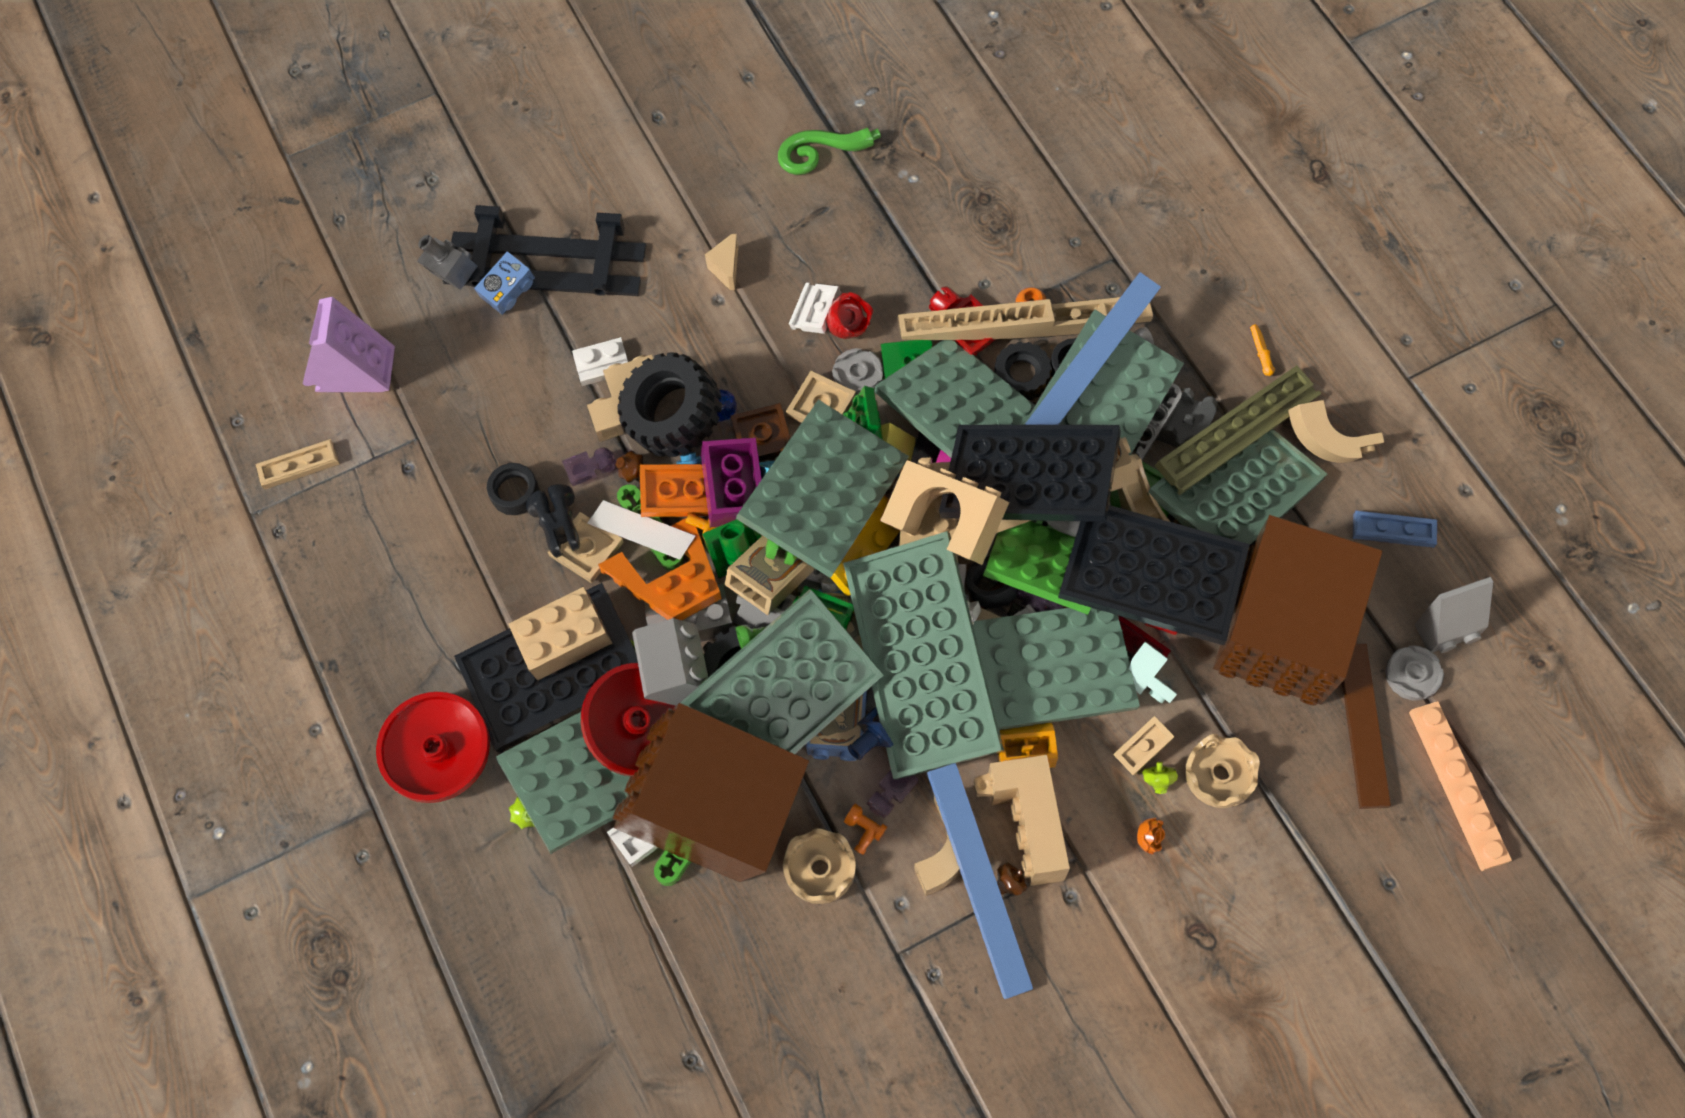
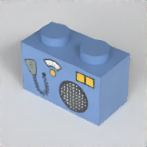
(505, 283)

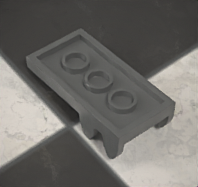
(1187, 419)

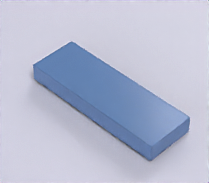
(1395, 529)

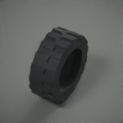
(1031, 354)

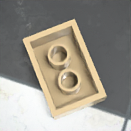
(560, 633)

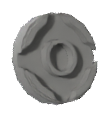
(856, 369)
(1414, 673)

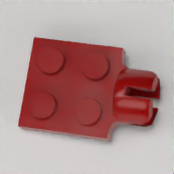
(952, 300)

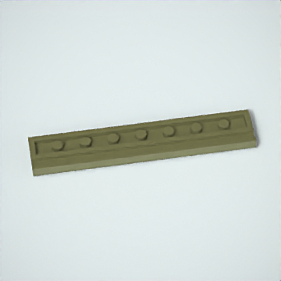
(1236, 430)

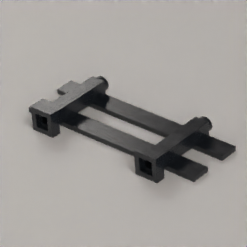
(603, 251)

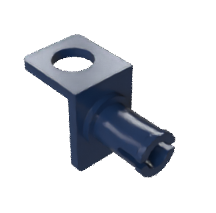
(872, 736)

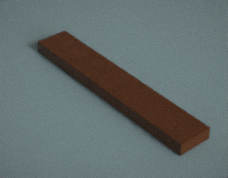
(1365, 732)

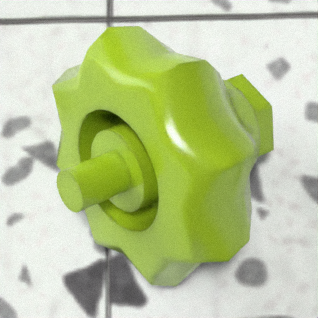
(1160, 777)
(519, 815)

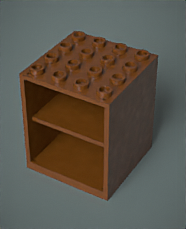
(1298, 611)
(710, 793)

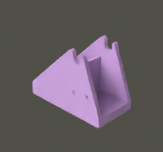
(346, 352)

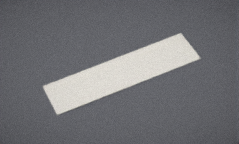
(641, 529)

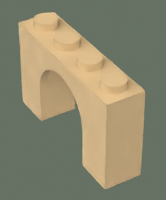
(979, 509)

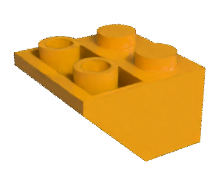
(1029, 742)

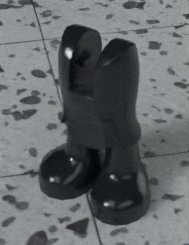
(558, 524)

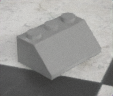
(709, 620)
(669, 660)

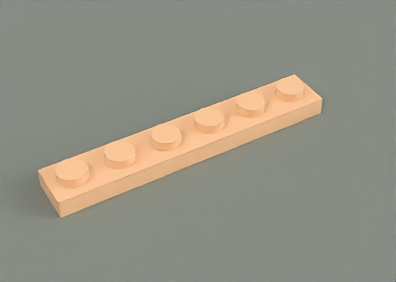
(1460, 786)

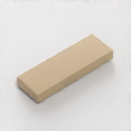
(297, 464)

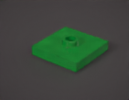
(898, 354)

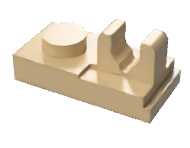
(1144, 746)

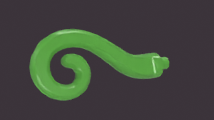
(853, 141)

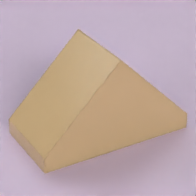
(723, 261)

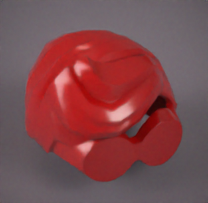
(846, 316)

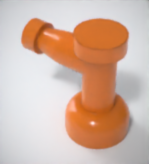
(872, 829)

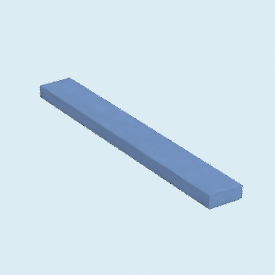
(1095, 352)
(980, 881)

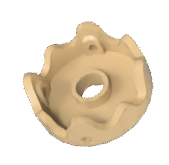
(1235, 758)
(816, 846)

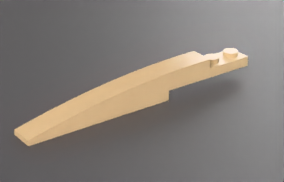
(1006, 320)

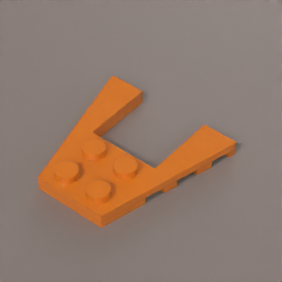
(678, 591)

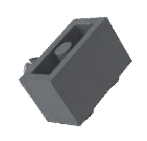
(446, 261)

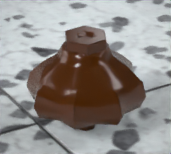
(629, 466)
(1010, 879)

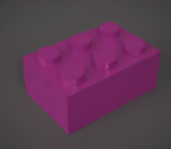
(730, 477)

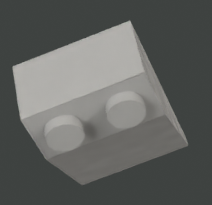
(1456, 616)

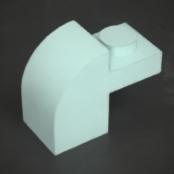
(1144, 668)

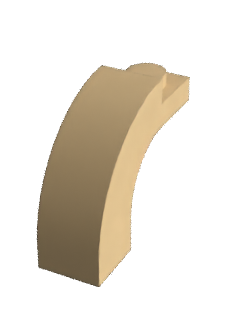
(1321, 439)
(939, 869)

